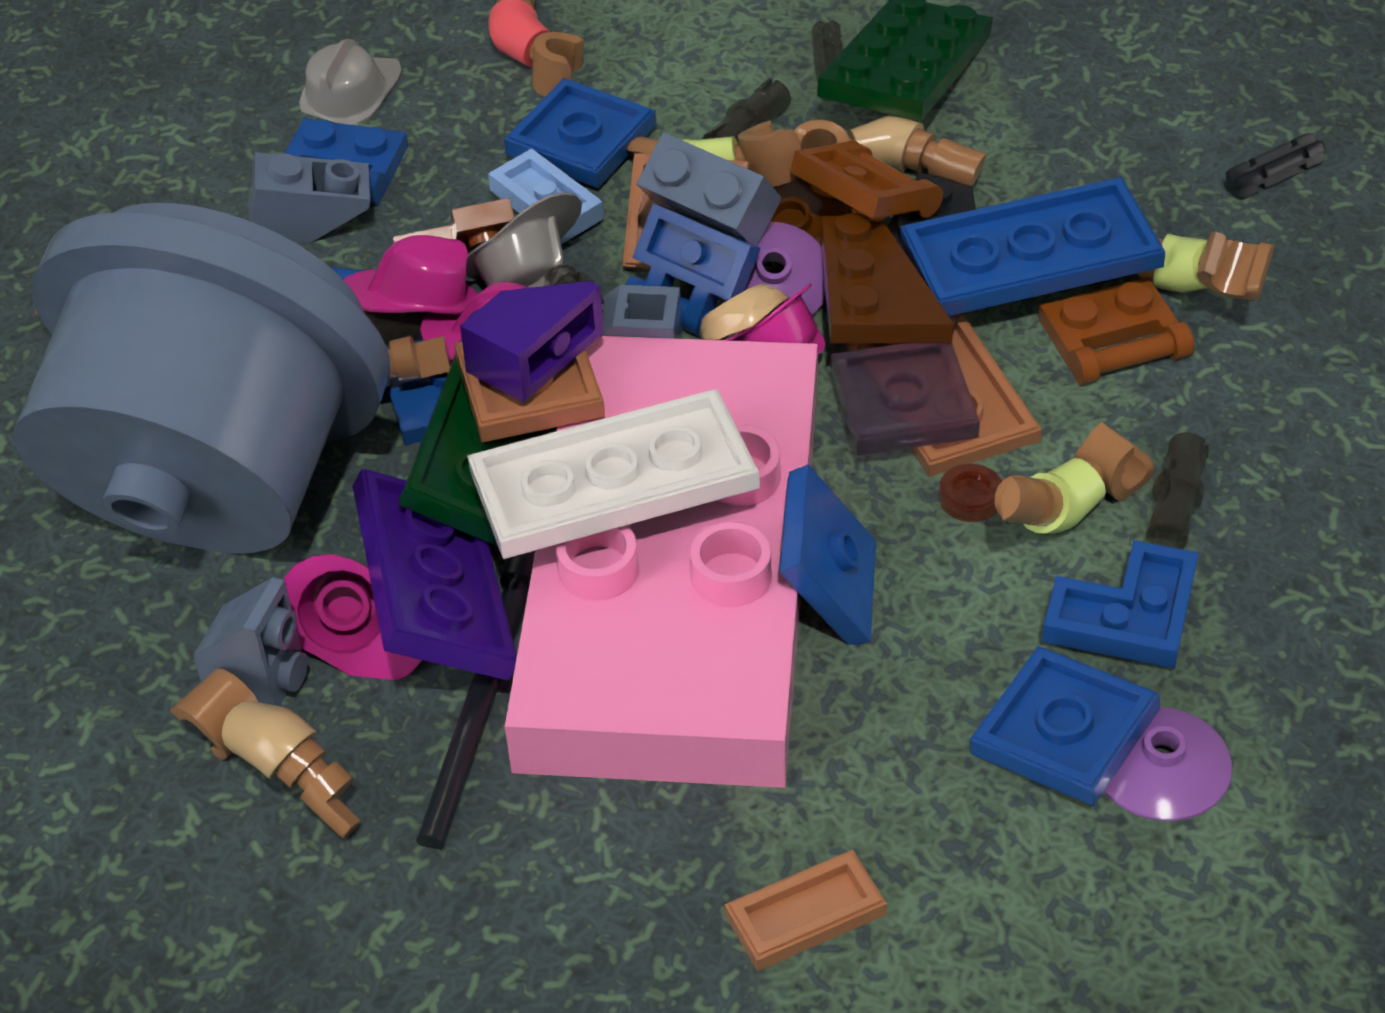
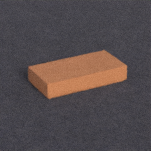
(805, 910)

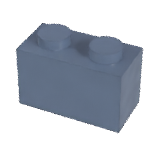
(709, 189)

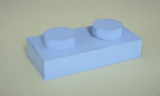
(533, 178)

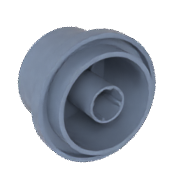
(193, 374)

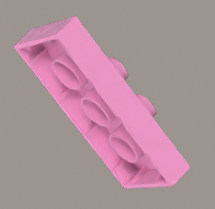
(676, 633)

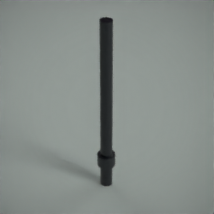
(473, 716)

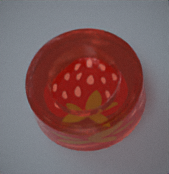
(969, 492)

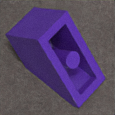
(530, 335)

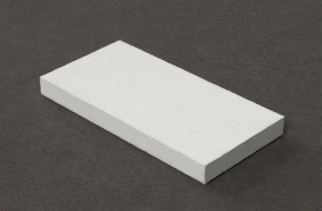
(612, 473)

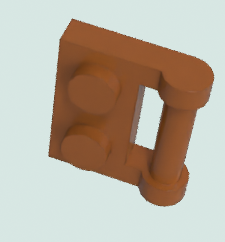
(864, 182)
(1112, 317)

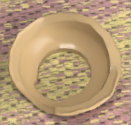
(741, 312)

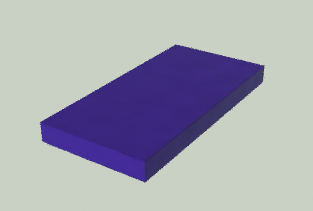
(431, 584)

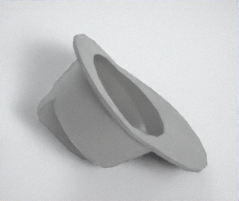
(347, 83)
(527, 244)

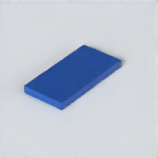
(1032, 246)

